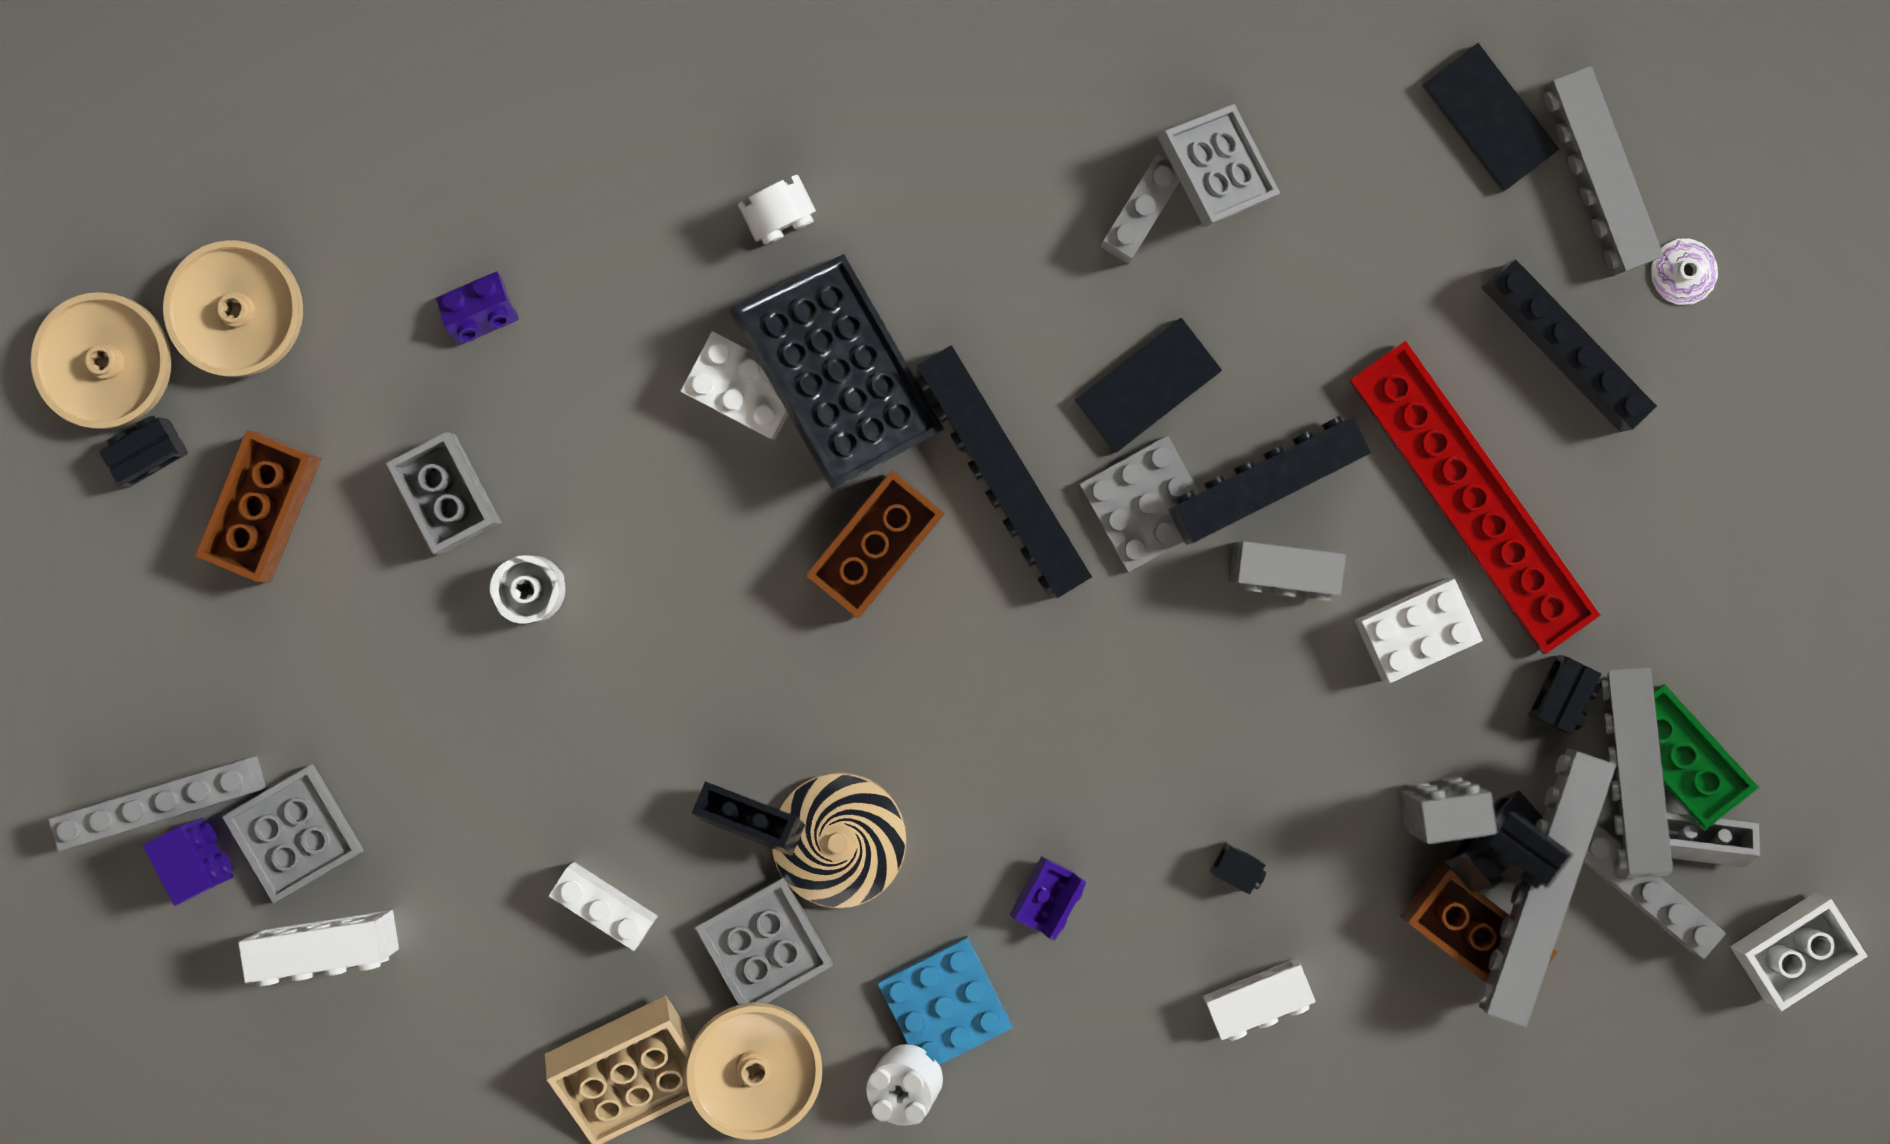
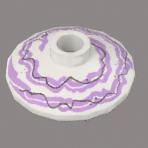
(1669, 274)

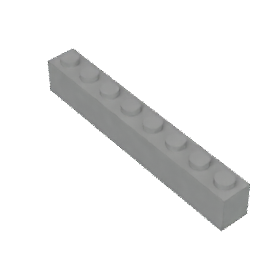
(1539, 913)

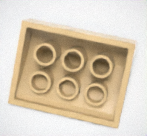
(623, 1071)

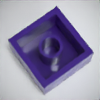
(189, 861)

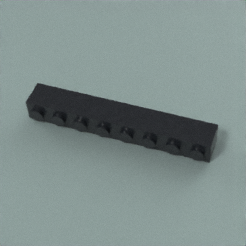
(1003, 472)

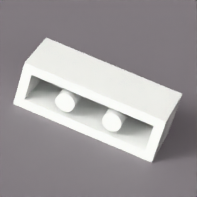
(603, 906)
(1259, 1000)

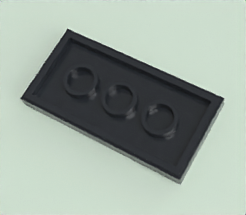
(1490, 117)
(1148, 385)

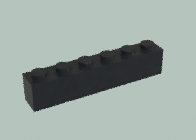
(1569, 346)
(1269, 480)

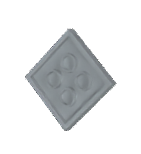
(1218, 165)
(1135, 501)
(293, 833)
(764, 944)

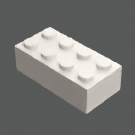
(319, 947)

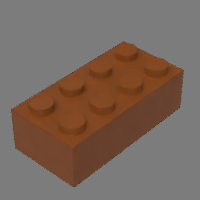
(258, 507)
(875, 544)
(1457, 920)

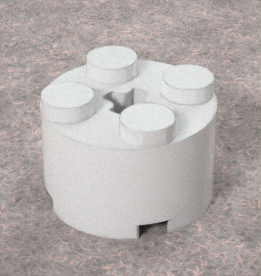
(778, 209)
(511, 598)
(904, 1085)

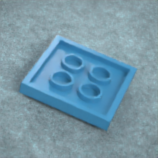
(945, 1002)

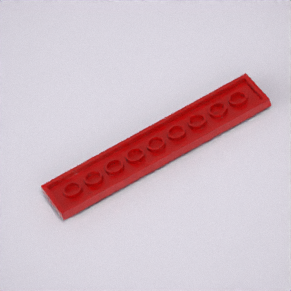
(1474, 498)

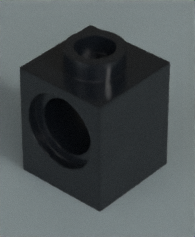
(1239, 868)

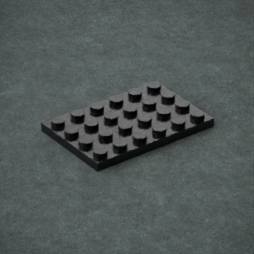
(836, 370)

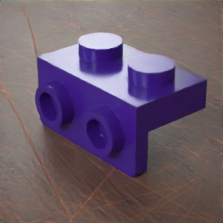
(476, 308)
(1048, 898)

